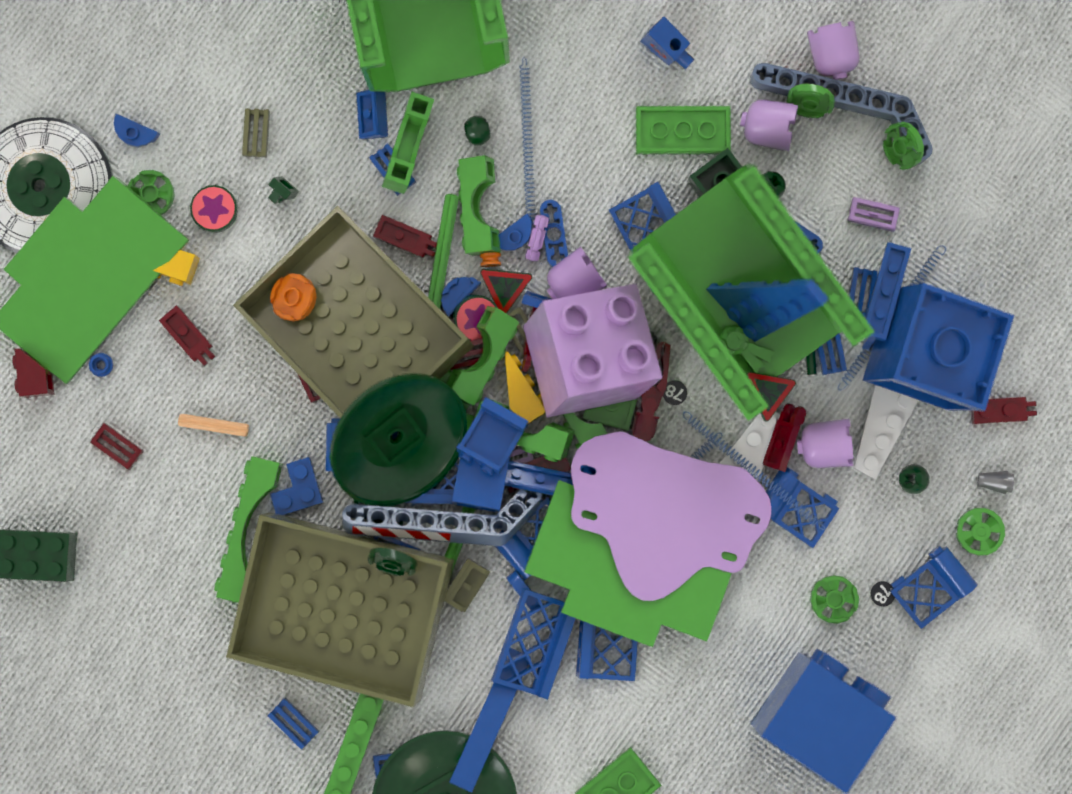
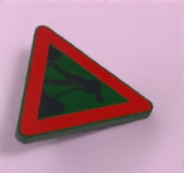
(505, 286)
(773, 390)

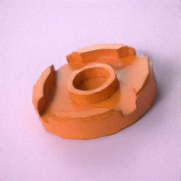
(293, 297)

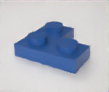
(304, 492)

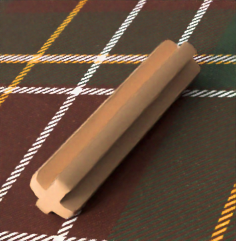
(213, 425)

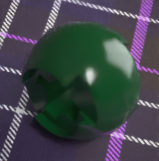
(477, 130)
(775, 182)
(906, 479)

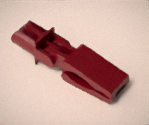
(645, 423)

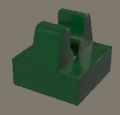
(281, 190)

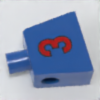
(661, 37)

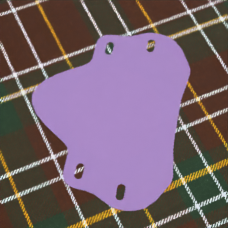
(665, 511)

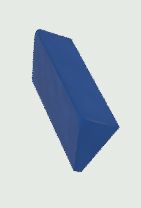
(372, 114)

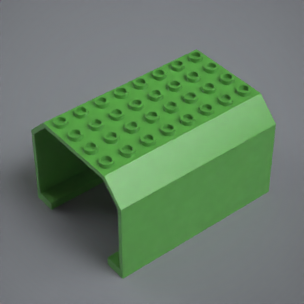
(427, 41)
(737, 237)

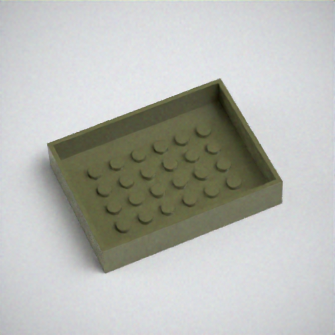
(364, 320)
(333, 617)

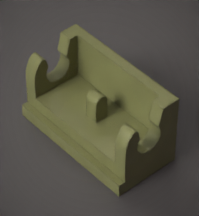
(466, 585)

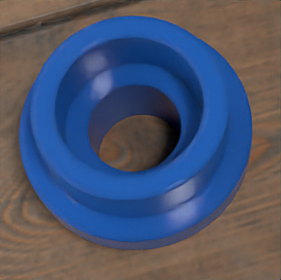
(94, 361)

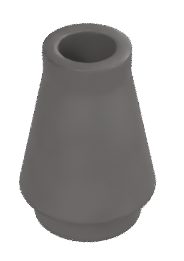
(996, 481)

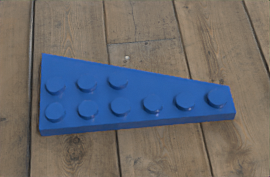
(767, 307)

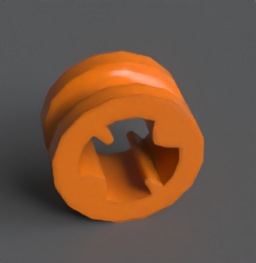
(490, 259)

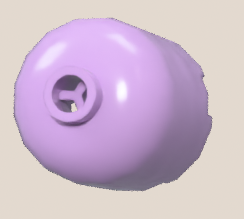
(834, 49)
(769, 123)
(574, 276)
(827, 444)

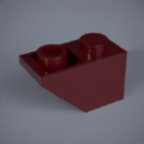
(32, 377)

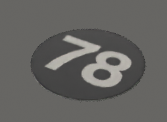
(675, 392)
(881, 594)

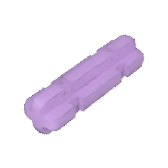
(537, 237)

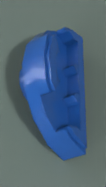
(133, 133)
(517, 234)
(456, 291)

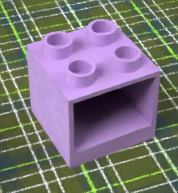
(591, 350)

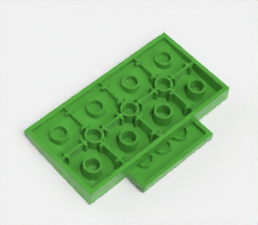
(85, 275)
(596, 591)

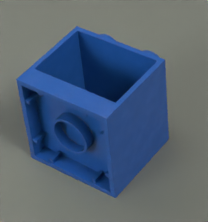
(940, 349)
(824, 719)

